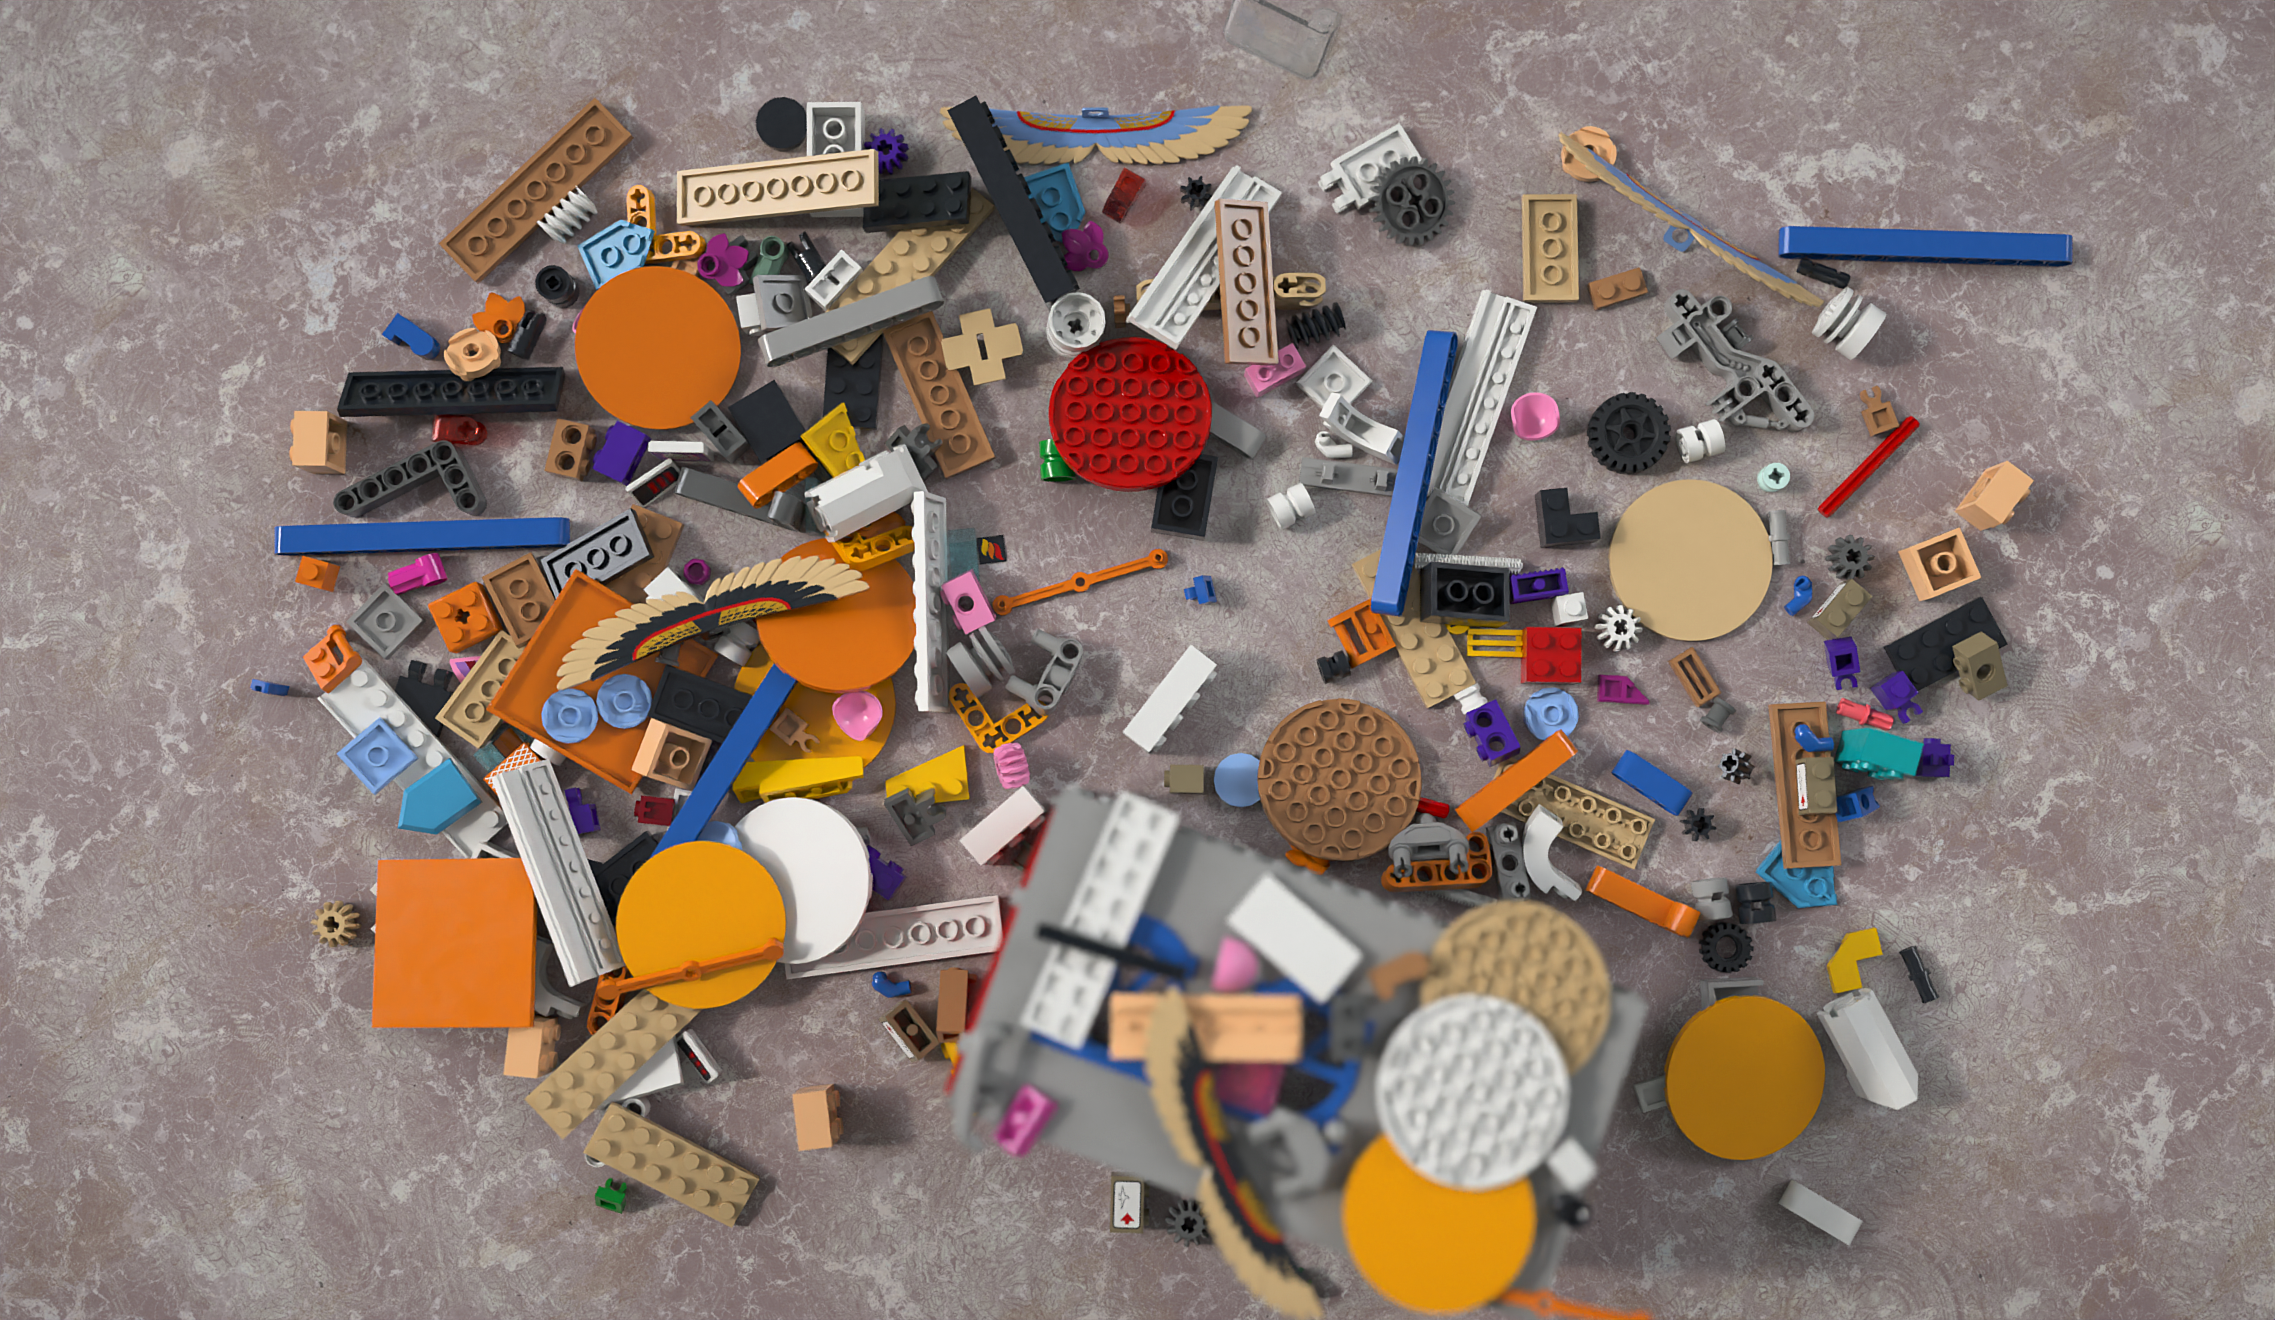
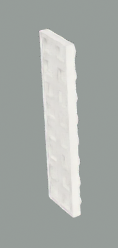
(1103, 911)

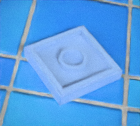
(377, 756)

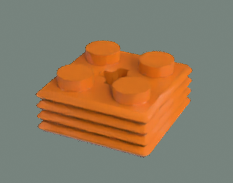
(481, 623)

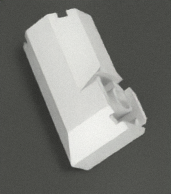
(865, 493)
(1870, 1050)

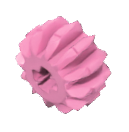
(1011, 765)

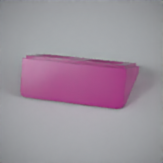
(1024, 1121)

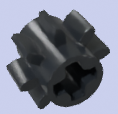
(1198, 186)
(1736, 766)
(1703, 819)

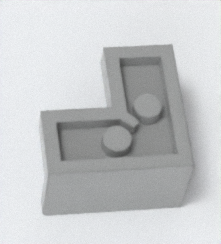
(1721, 988)

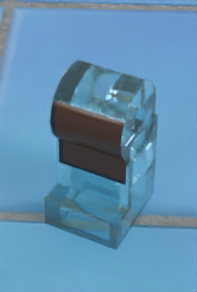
(501, 747)

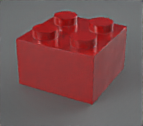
(1551, 655)

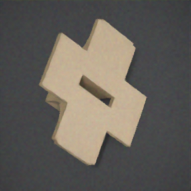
(964, 349)

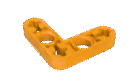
(635, 213)
(860, 548)
(988, 727)

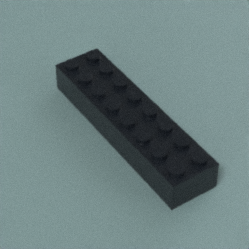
(1011, 199)

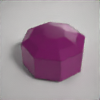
(697, 572)

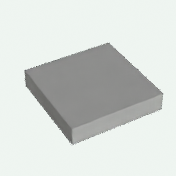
(781, 300)
(1446, 523)
(386, 621)

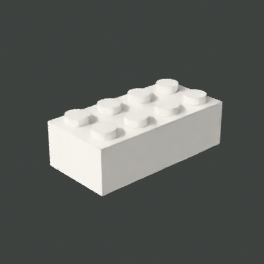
(835, 129)
(1169, 700)

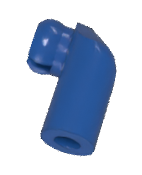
(1802, 595)
(1810, 742)
(889, 989)

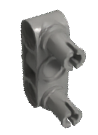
(1056, 676)
(1505, 842)

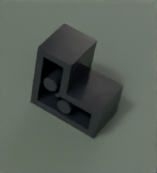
(1560, 527)

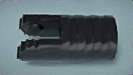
(809, 260)
(527, 334)

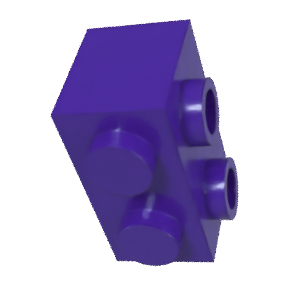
(886, 876)

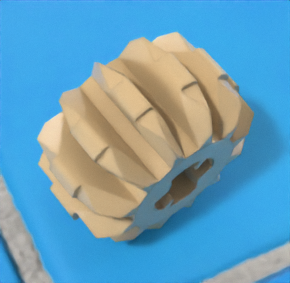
(330, 932)

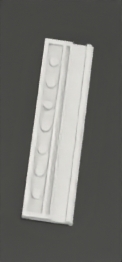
(1192, 270)
(1479, 391)
(364, 699)
(559, 871)

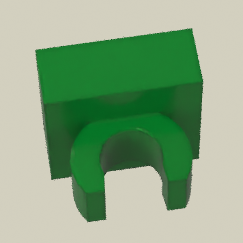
(611, 1199)

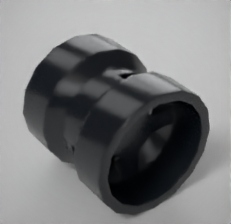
(1333, 667)
(1576, 1213)

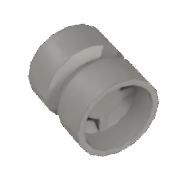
(1713, 908)

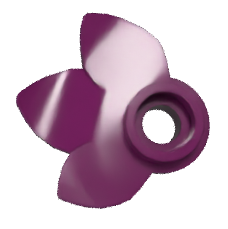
(1080, 246)
(727, 261)

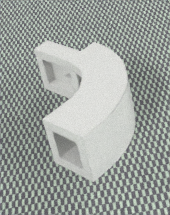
(1360, 430)
(1536, 839)
(546, 997)

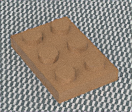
(520, 596)

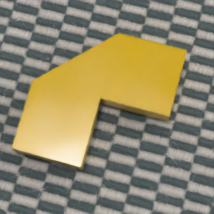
(1843, 966)

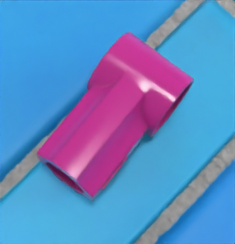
(425, 572)

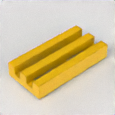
(1518, 643)

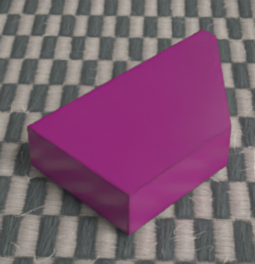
(1619, 690)

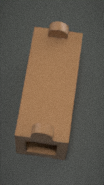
(953, 1004)

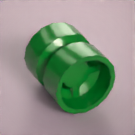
(1054, 467)

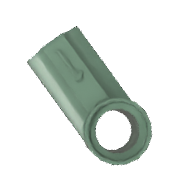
(770, 264)

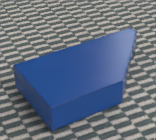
(269, 687)

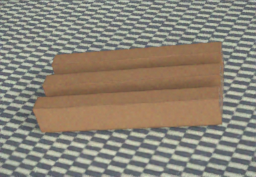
(1686, 683)

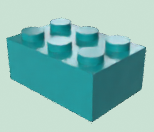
(1878, 753)

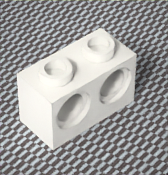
(833, 280)

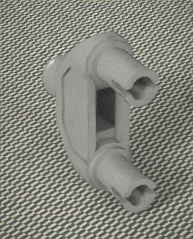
(1428, 841)
(1306, 1145)

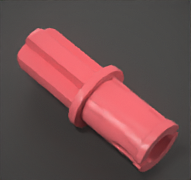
(1864, 714)

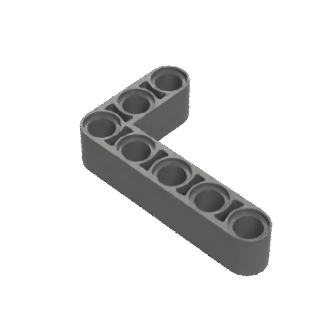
(412, 479)
(782, 511)

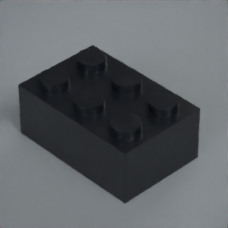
(1185, 502)
(1464, 595)

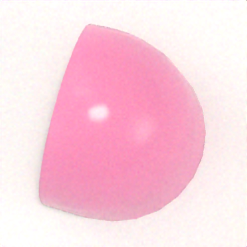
(1535, 416)
(857, 714)
(1236, 966)

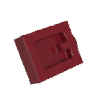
(655, 810)

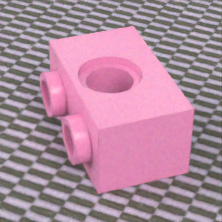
(1266, 378)
(967, 585)

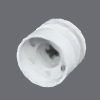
(1073, 310)
(1849, 323)

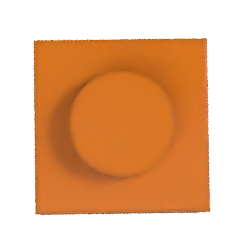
(317, 573)

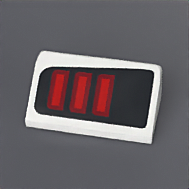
(654, 483)
(699, 1056)

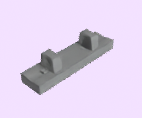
(1347, 477)

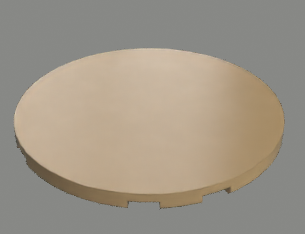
(1690, 560)
(1532, 962)

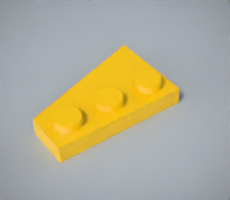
(834, 442)
(944, 774)

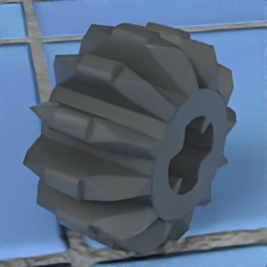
(1842, 549)
(1177, 1222)

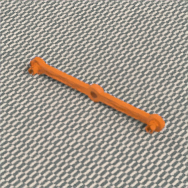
(1003, 604)
(610, 989)
(1564, 1307)

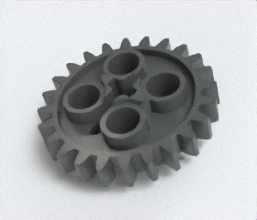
(1431, 189)

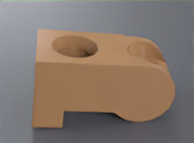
(1406, 966)

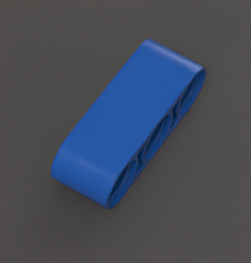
(1651, 782)

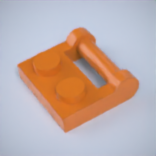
(1370, 630)
(325, 663)

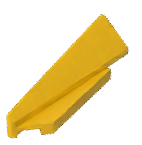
(797, 778)

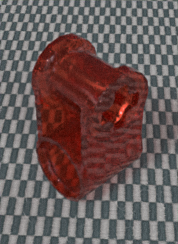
(456, 428)

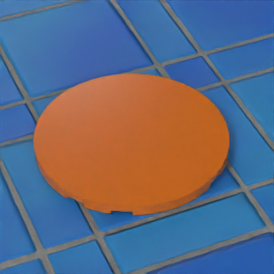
(657, 347)
(849, 640)

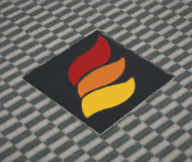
(991, 549)

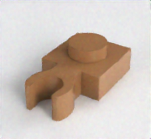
(1121, 311)
(1879, 415)
(791, 729)

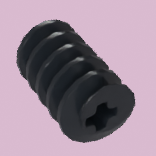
(1316, 325)

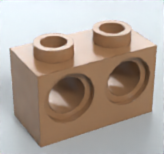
(563, 449)

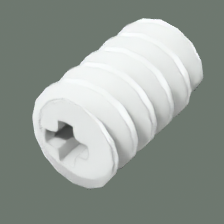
(568, 216)

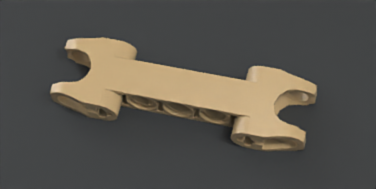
(1292, 283)

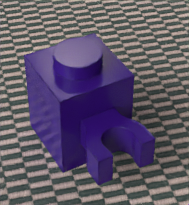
(1842, 660)
(1895, 693)
(1935, 759)
(583, 816)

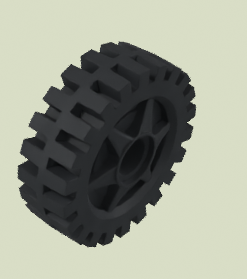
(1649, 430)

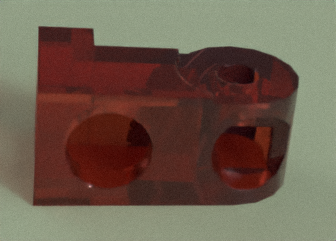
(1123, 195)

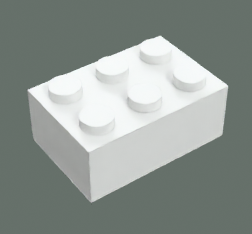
(1004, 827)

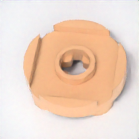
(1591, 138)
(475, 366)

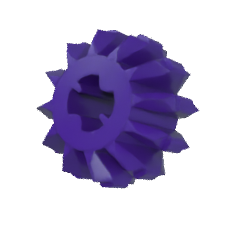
(896, 149)

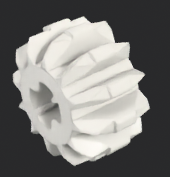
(1608, 629)

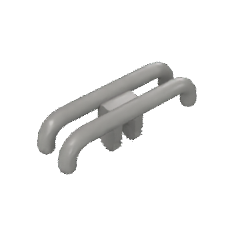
(969, 1085)

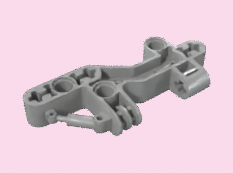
(1735, 366)

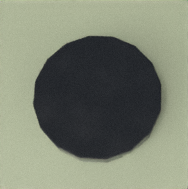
(782, 124)

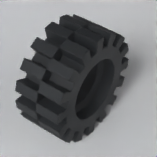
(1742, 951)

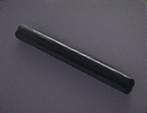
(1111, 952)

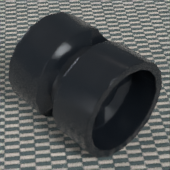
(557, 286)
(1755, 892)

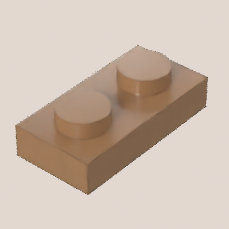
(1617, 288)

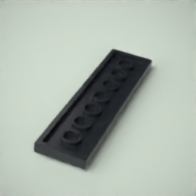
(446, 393)

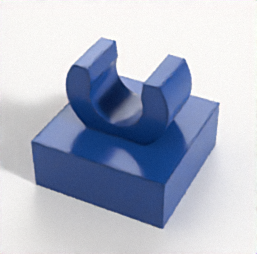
(1202, 590)

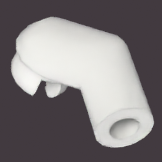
(1330, 448)

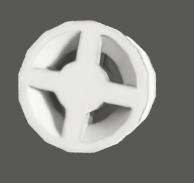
(1470, 698)

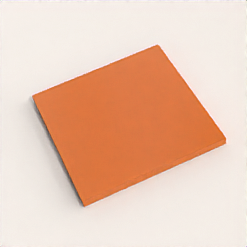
(534, 679)
(454, 944)

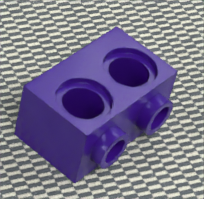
(1497, 731)

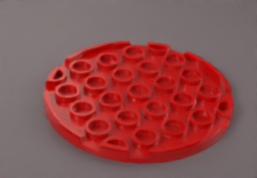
(1130, 414)

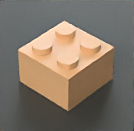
(318, 442)
(1995, 496)
(1939, 564)
(671, 755)
(532, 1048)
(817, 1117)

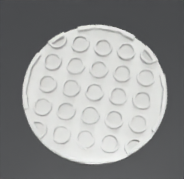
(818, 869)
(1472, 1091)

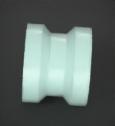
(1767, 480)

